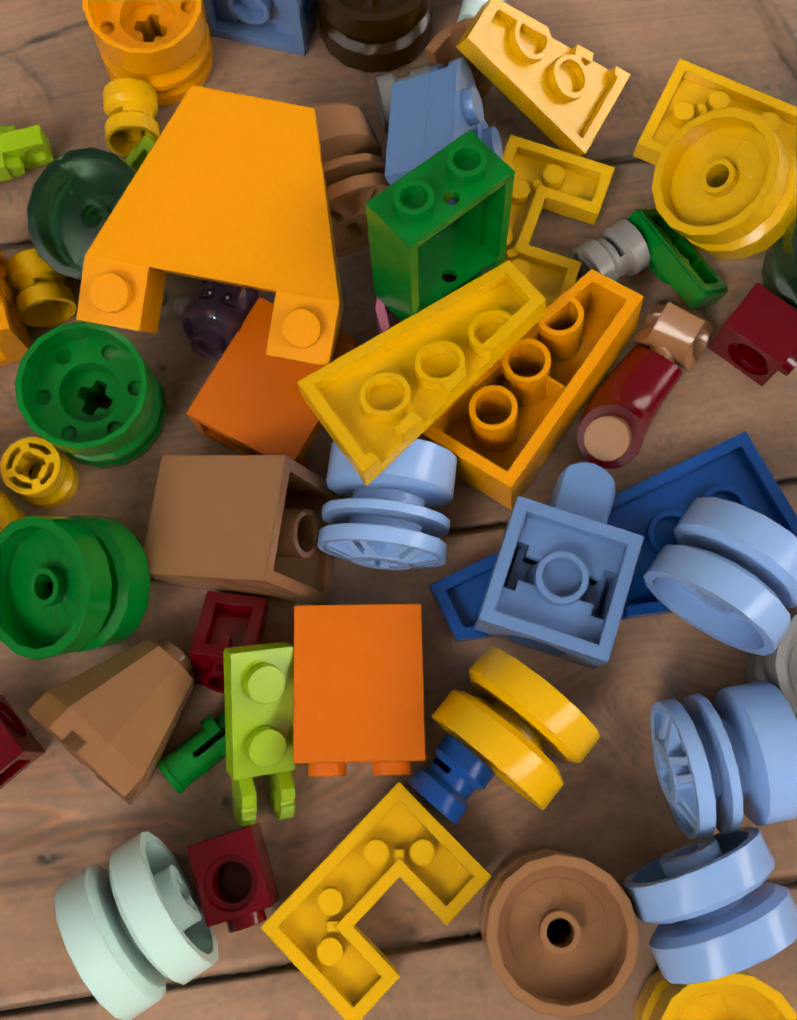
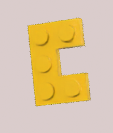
(696, 91)
(556, 183)
(320, 917)

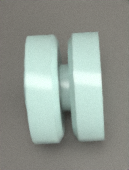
(134, 926)

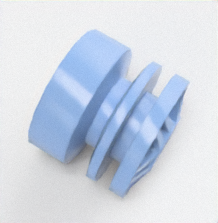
(390, 518)
(727, 758)

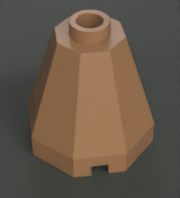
(120, 714)

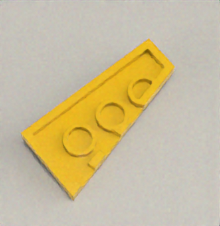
(409, 375)

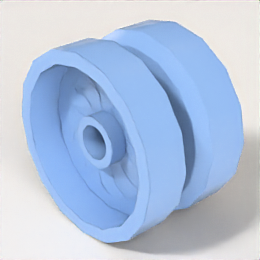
(729, 574)
(713, 907)

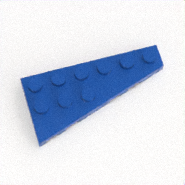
(649, 509)

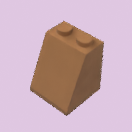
(240, 527)

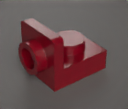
(225, 623)

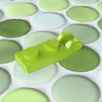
(259, 726)

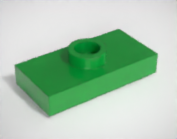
(678, 261)

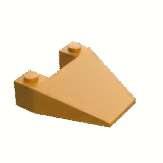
(231, 201)

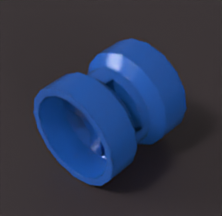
(451, 778)

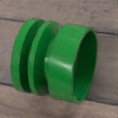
(73, 370)

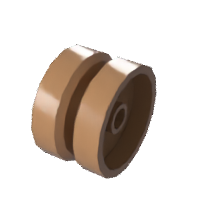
(589, 955)

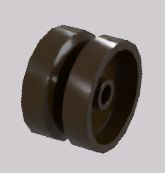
(375, 32)

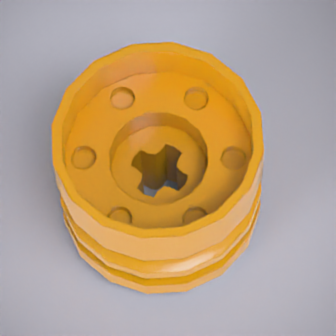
(153, 42)

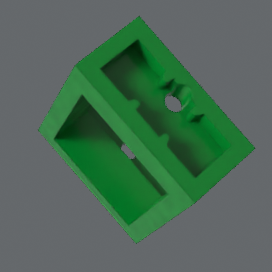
(416, 208)

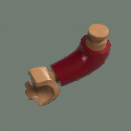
(632, 394)

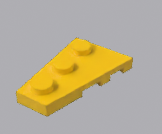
(545, 79)

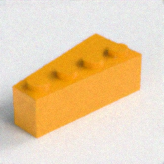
(537, 388)

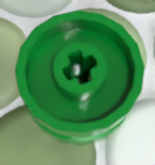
(70, 584)

